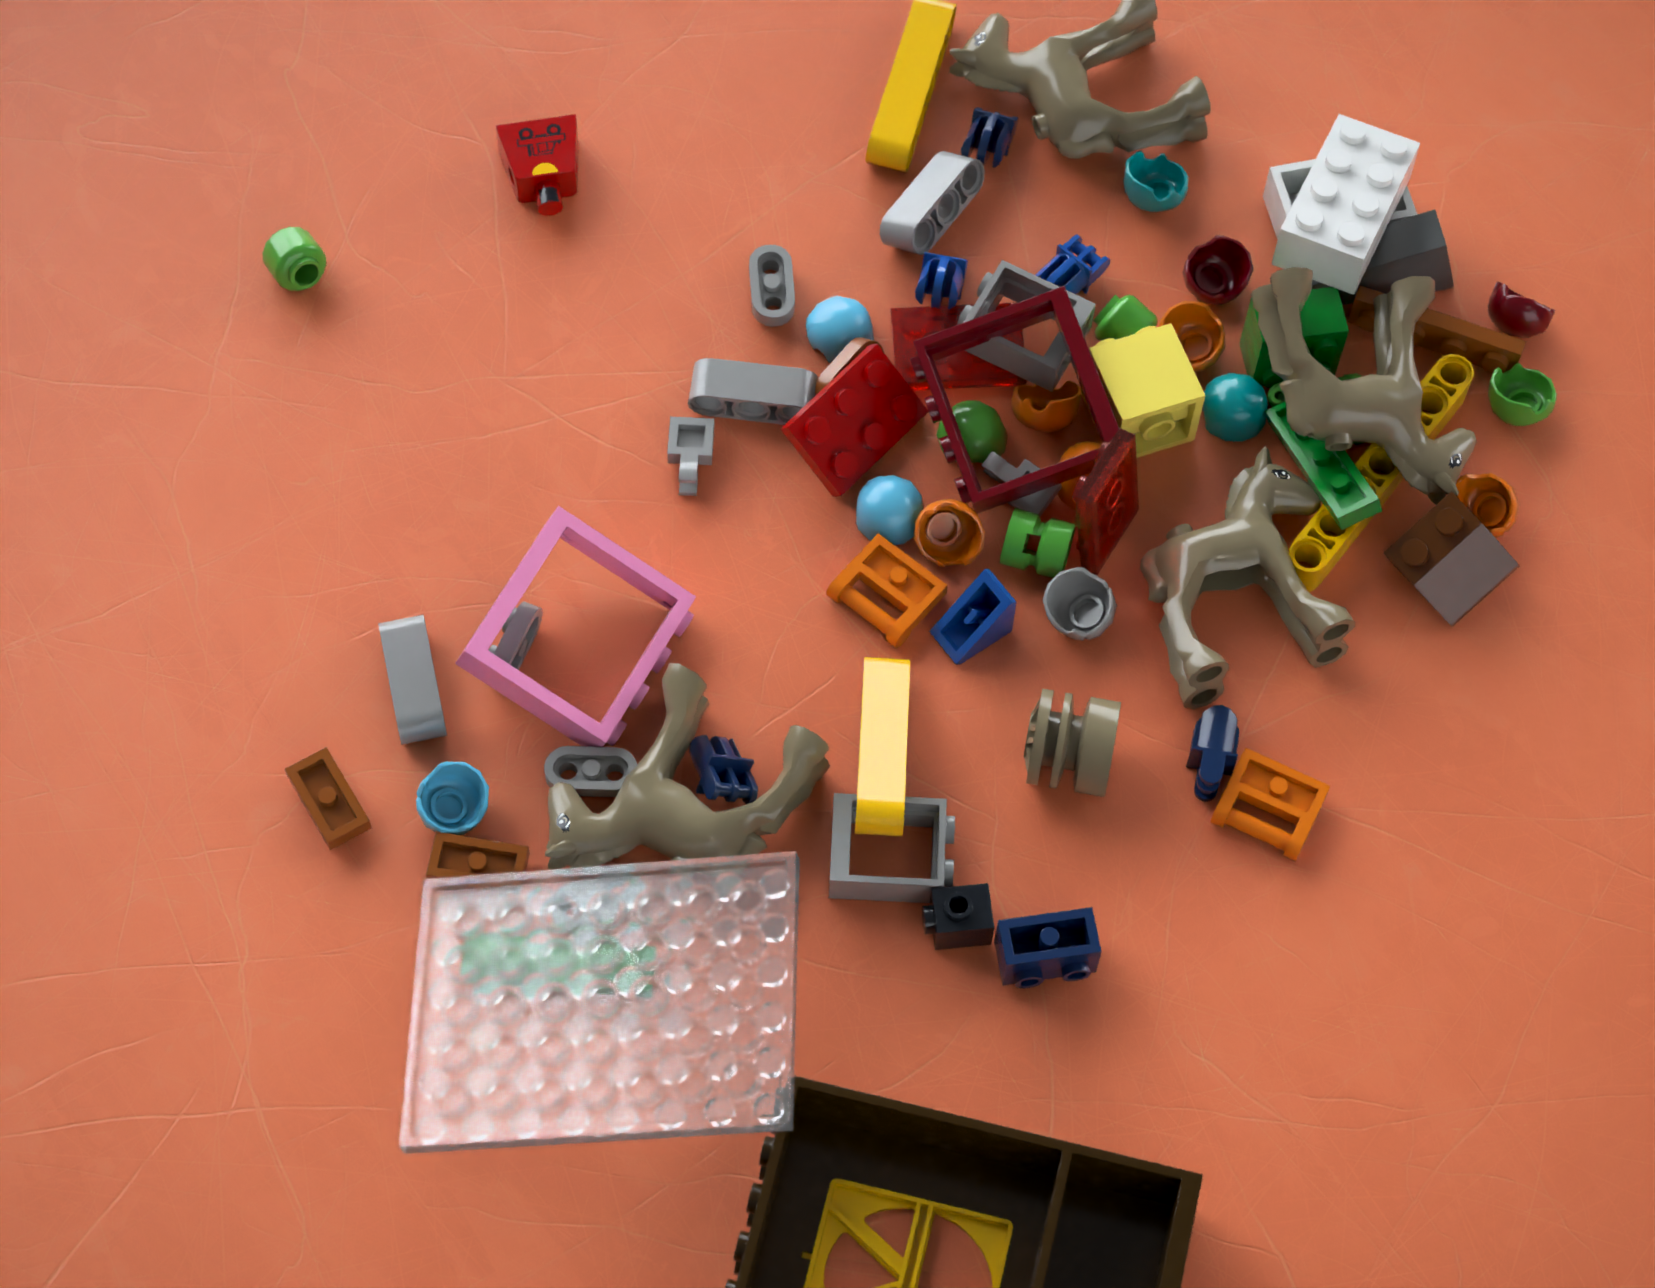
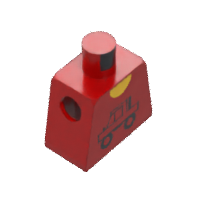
(541, 160)

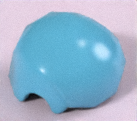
(836, 323)
(889, 508)
(452, 798)

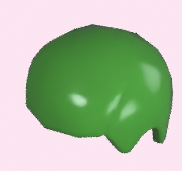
(1521, 395)
(979, 428)

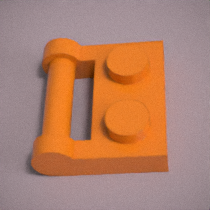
(894, 578)
(1276, 791)

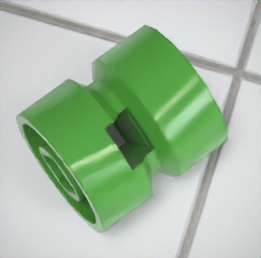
(1052, 548)

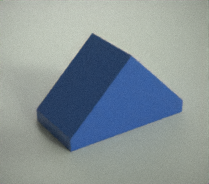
(976, 618)

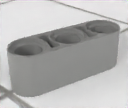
(932, 202)
(749, 390)
(412, 679)

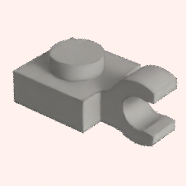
(690, 446)
(1002, 471)

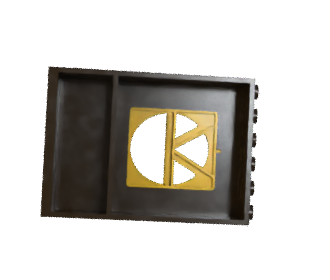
(1029, 1201)

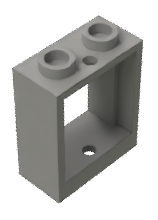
(1018, 286)
(917, 813)

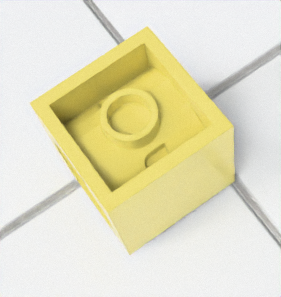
(1150, 387)

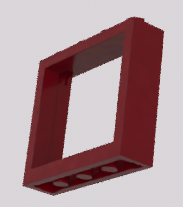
(979, 331)

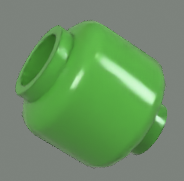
(294, 258)
(1123, 318)

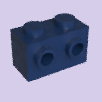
(1047, 947)

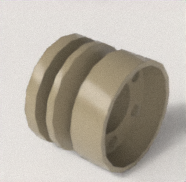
(1072, 742)

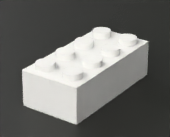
(1346, 203)

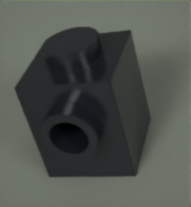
(959, 916)

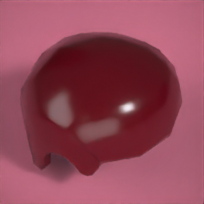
(1218, 270)
(1517, 314)

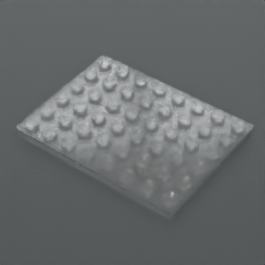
(604, 1004)

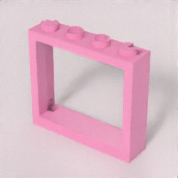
(537, 698)

